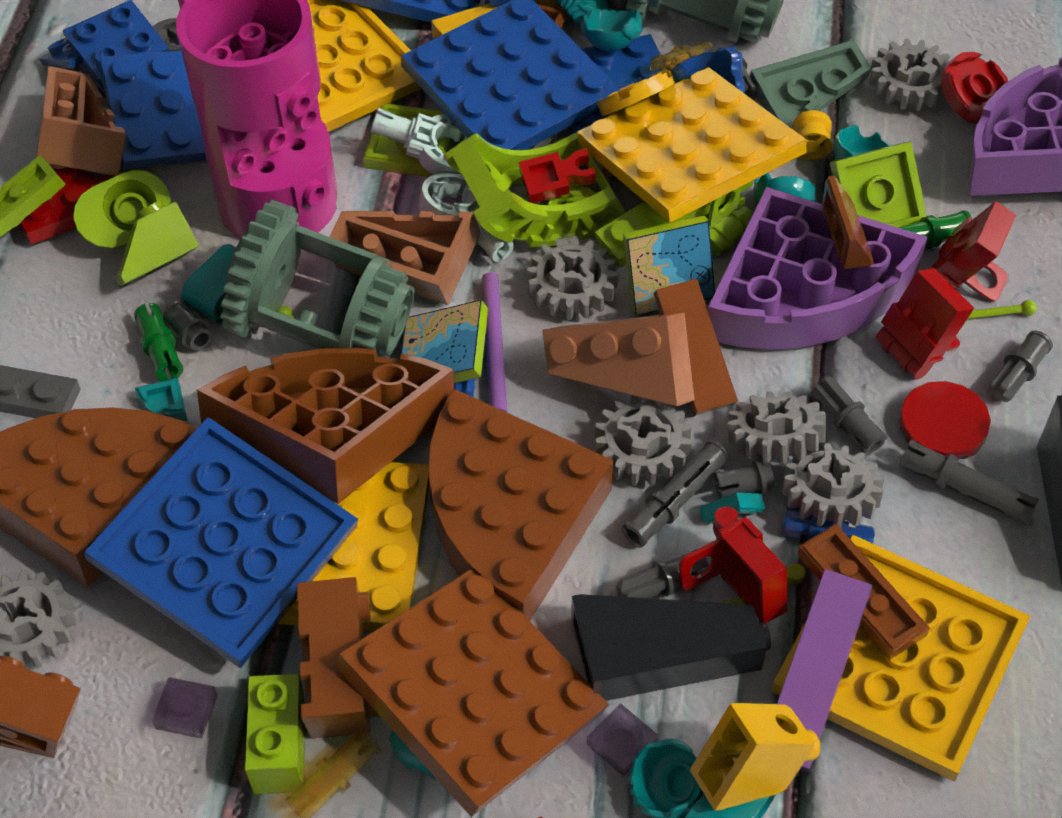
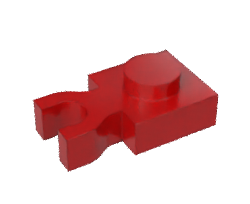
(550, 176)

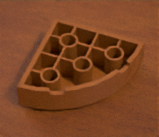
(330, 411)
(75, 475)
(511, 497)

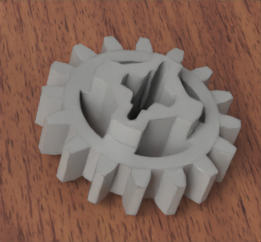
(909, 74)
(572, 278)
(777, 427)
(643, 439)
(833, 486)
(24, 626)

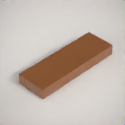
(708, 368)
(887, 615)

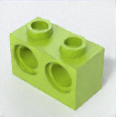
(275, 734)

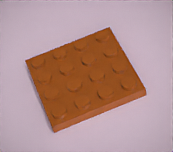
(471, 689)

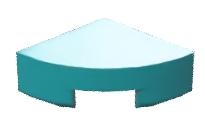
(163, 398)
(744, 503)

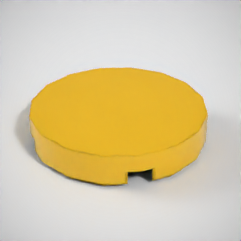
(635, 92)

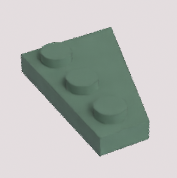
(809, 80)

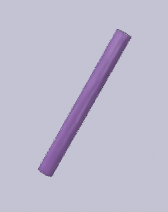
(494, 342)

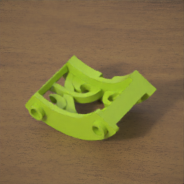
(494, 170)

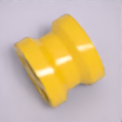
(816, 129)

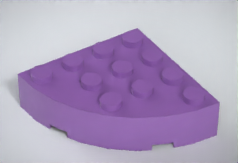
(1020, 136)
(790, 284)

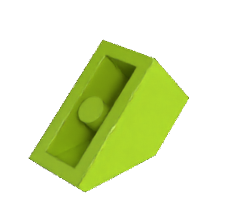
(155, 241)

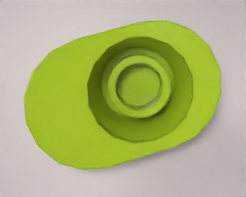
(112, 207)

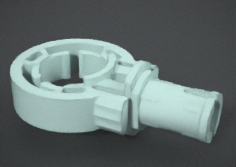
(419, 137)
(452, 185)

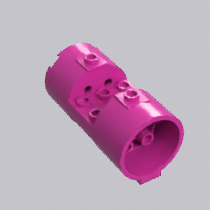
(258, 107)

